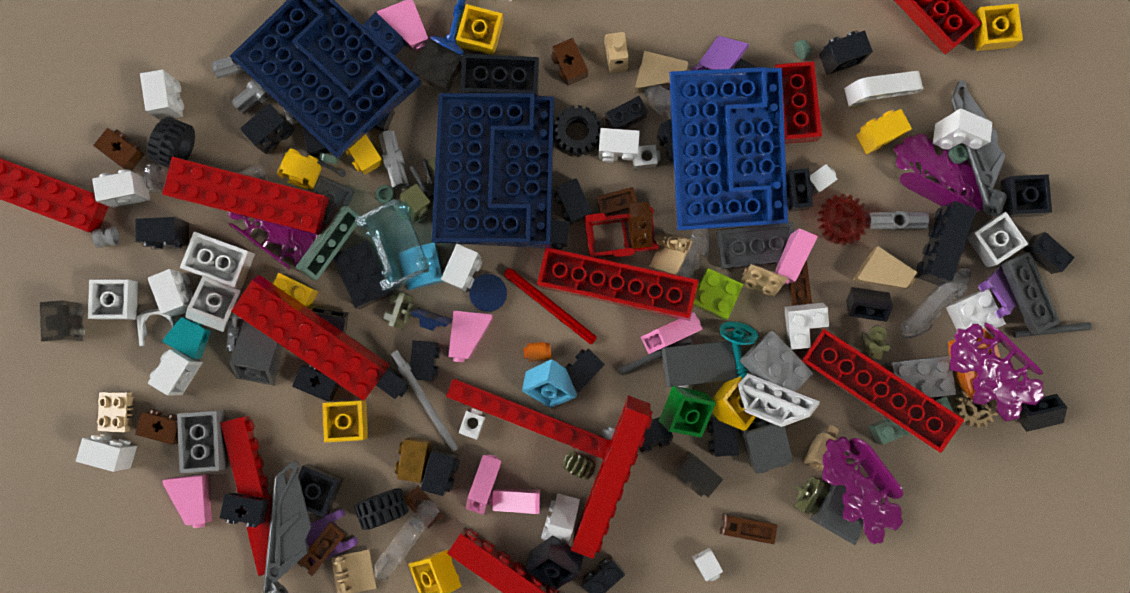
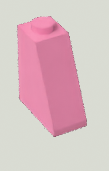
(407, 22)
(795, 254)
(467, 333)
(671, 333)
(483, 484)
(191, 498)
(516, 500)

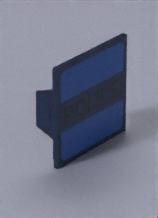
(430, 320)

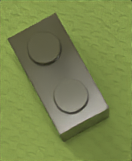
(417, 203)

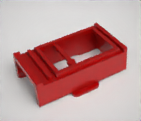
(600, 219)

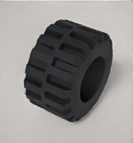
(577, 115)
(169, 140)
(381, 509)

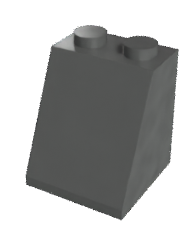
(255, 356)
(766, 445)
(831, 515)

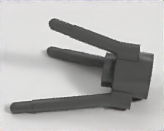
(427, 189)

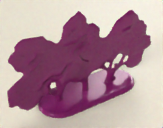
(948, 173)
(278, 234)
(996, 376)
(861, 496)

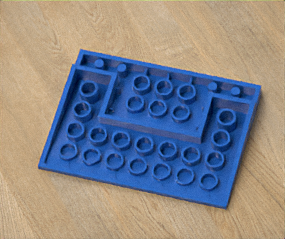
(728, 147)

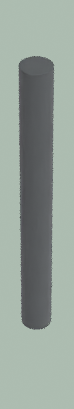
(1054, 329)
(653, 356)

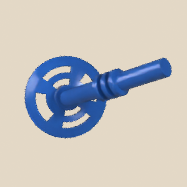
(450, 40)

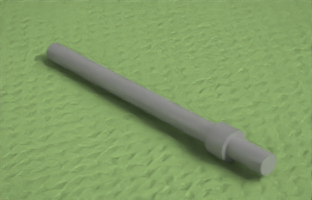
(404, 368)

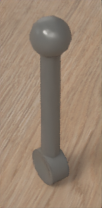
(341, 172)

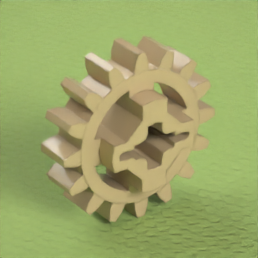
(974, 413)

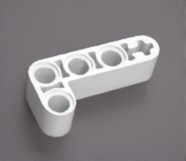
(883, 87)

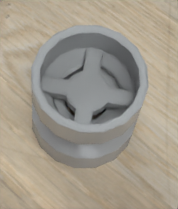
(105, 237)

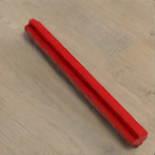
(549, 305)

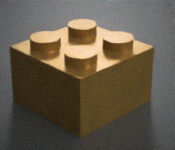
(413, 459)

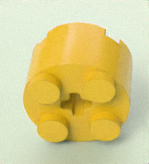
(299, 169)

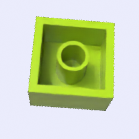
(717, 294)

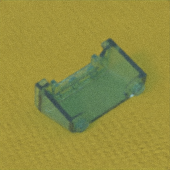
(395, 243)

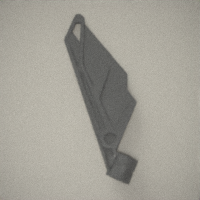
(984, 161)
(287, 529)

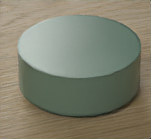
(802, 49)
(958, 154)
(328, 158)
(385, 194)

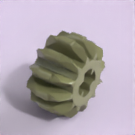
(579, 465)

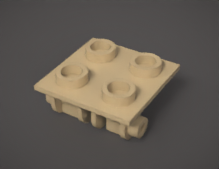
(670, 253)
(762, 280)
(113, 412)
(353, 572)

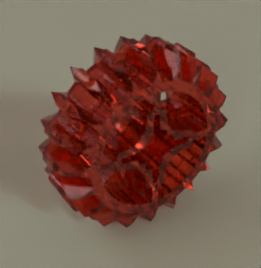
(845, 226)

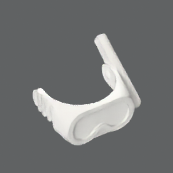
(142, 331)

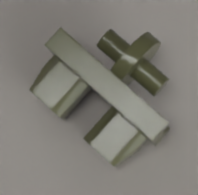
(401, 312)
(875, 342)
(808, 495)

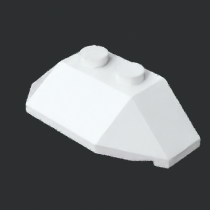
(774, 402)

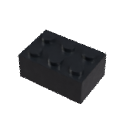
(362, 274)

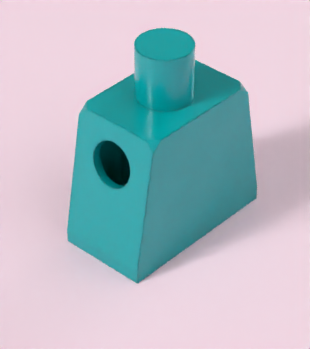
(188, 337)

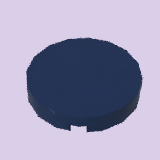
(488, 293)

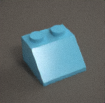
(435, 270)
(549, 384)

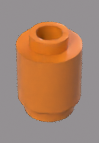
(537, 351)

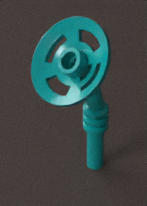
(739, 337)

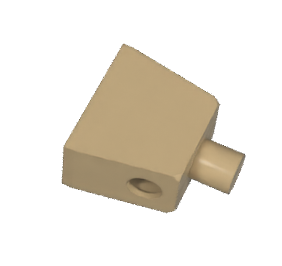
(616, 51)
(815, 453)

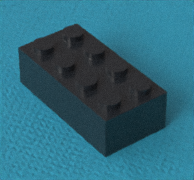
(499, 74)
(945, 243)

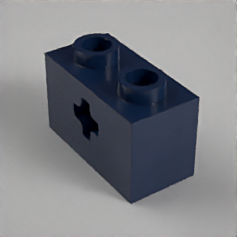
(385, 33)

